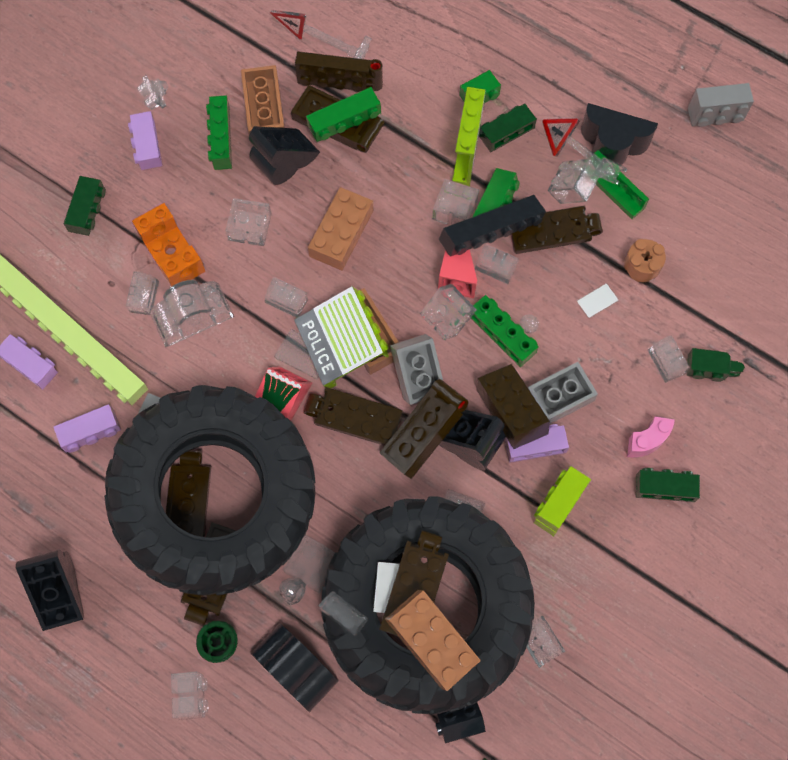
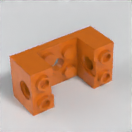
(159, 234)

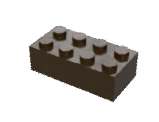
(514, 405)

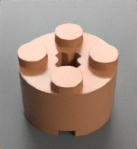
(645, 260)

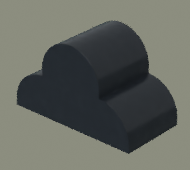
(616, 133)
(280, 152)
(475, 438)
(51, 588)
(294, 667)

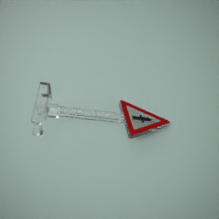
(296, 24)
(560, 132)

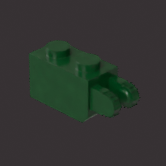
(712, 365)

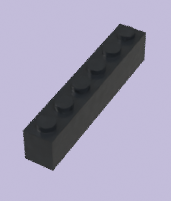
(492, 225)

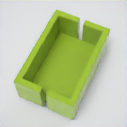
(560, 500)

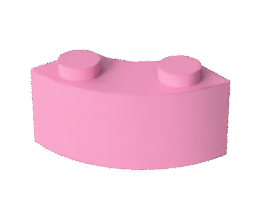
(651, 439)

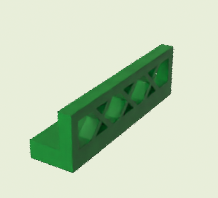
(629, 198)

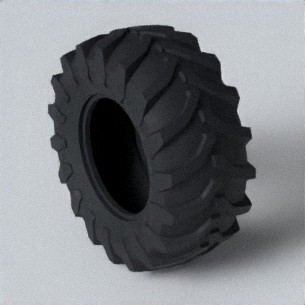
(194, 420)
(481, 553)

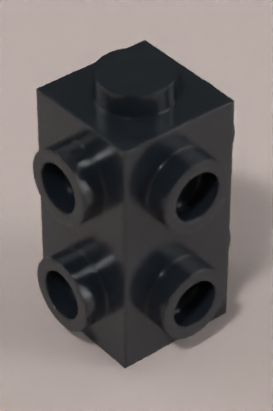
(460, 723)

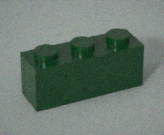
(507, 127)
(84, 206)
(667, 485)

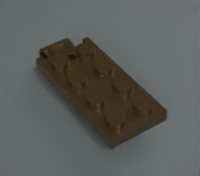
(558, 230)
(354, 416)
(189, 497)
(415, 574)
(198, 609)

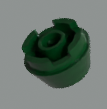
(216, 641)

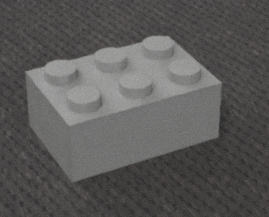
(720, 104)
(416, 367)
(564, 392)

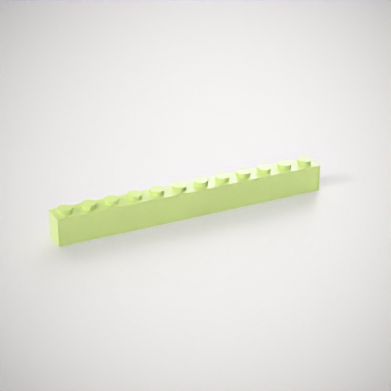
(71, 334)

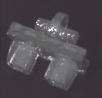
(156, 90)

